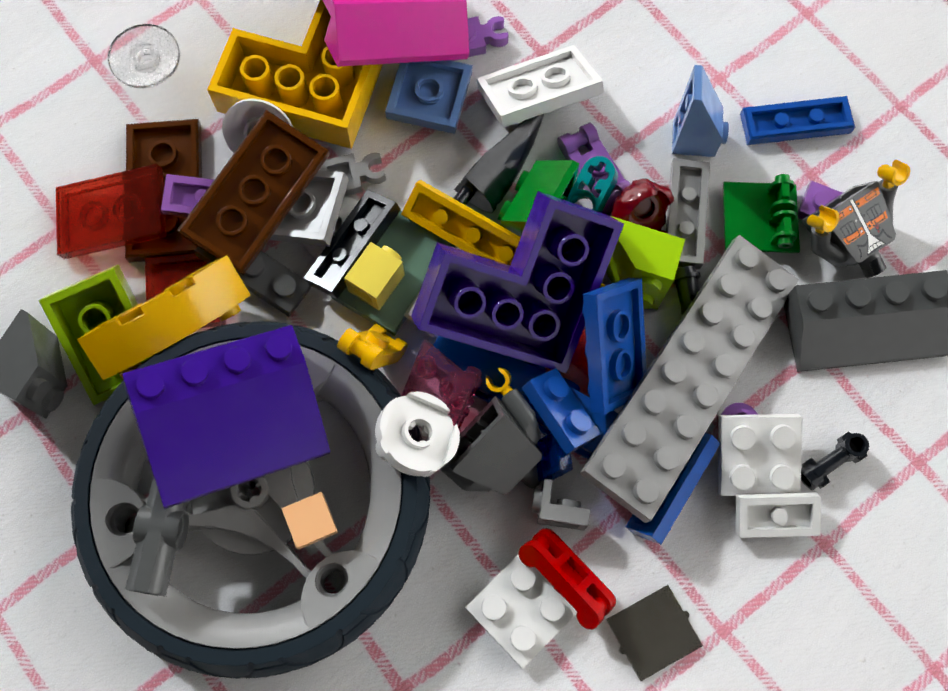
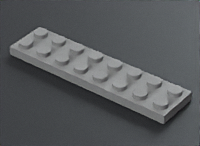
(689, 380)

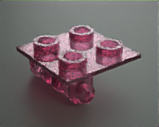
(445, 380)

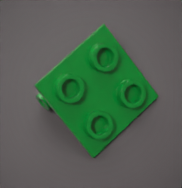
(763, 214)

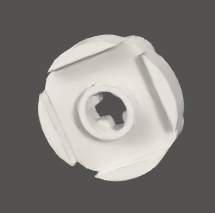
(404, 453)

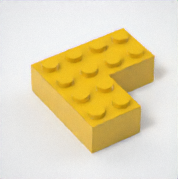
(299, 80)

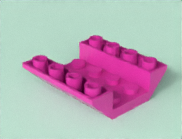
(396, 31)

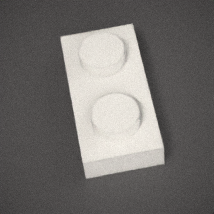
(778, 515)

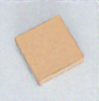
(309, 520)

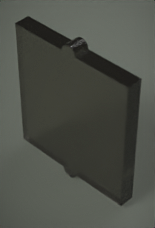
(654, 633)

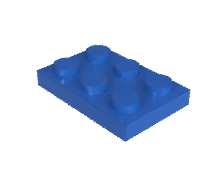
(614, 343)

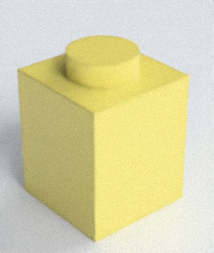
(375, 275)

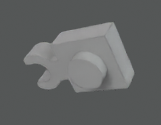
(356, 172)

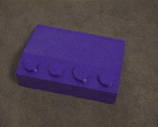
(226, 415)

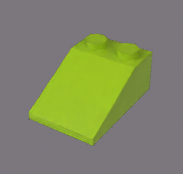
(82, 308)

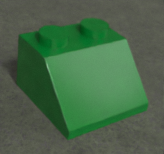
(546, 176)

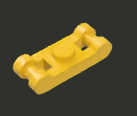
(372, 347)

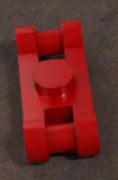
(569, 577)

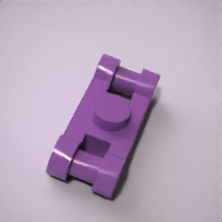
(589, 136)

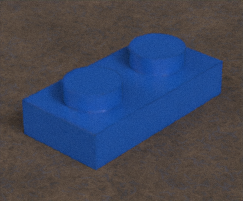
(561, 411)

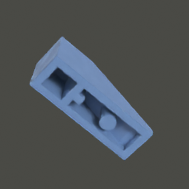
(699, 118)

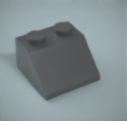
(31, 365)

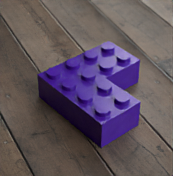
(526, 306)

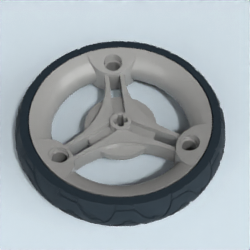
(272, 640)

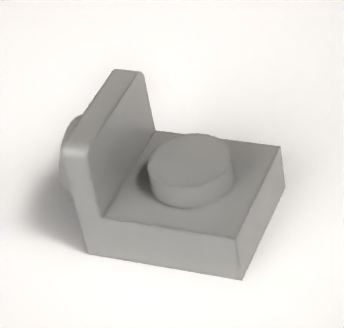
(564, 514)

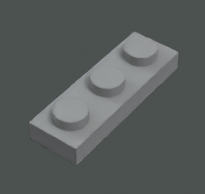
(689, 210)

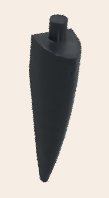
(498, 168)

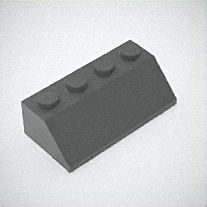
(868, 320)

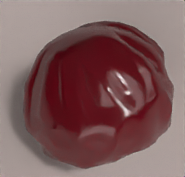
(644, 204)

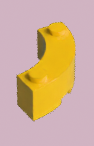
(165, 319)

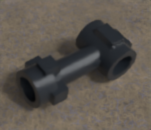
(849, 448)

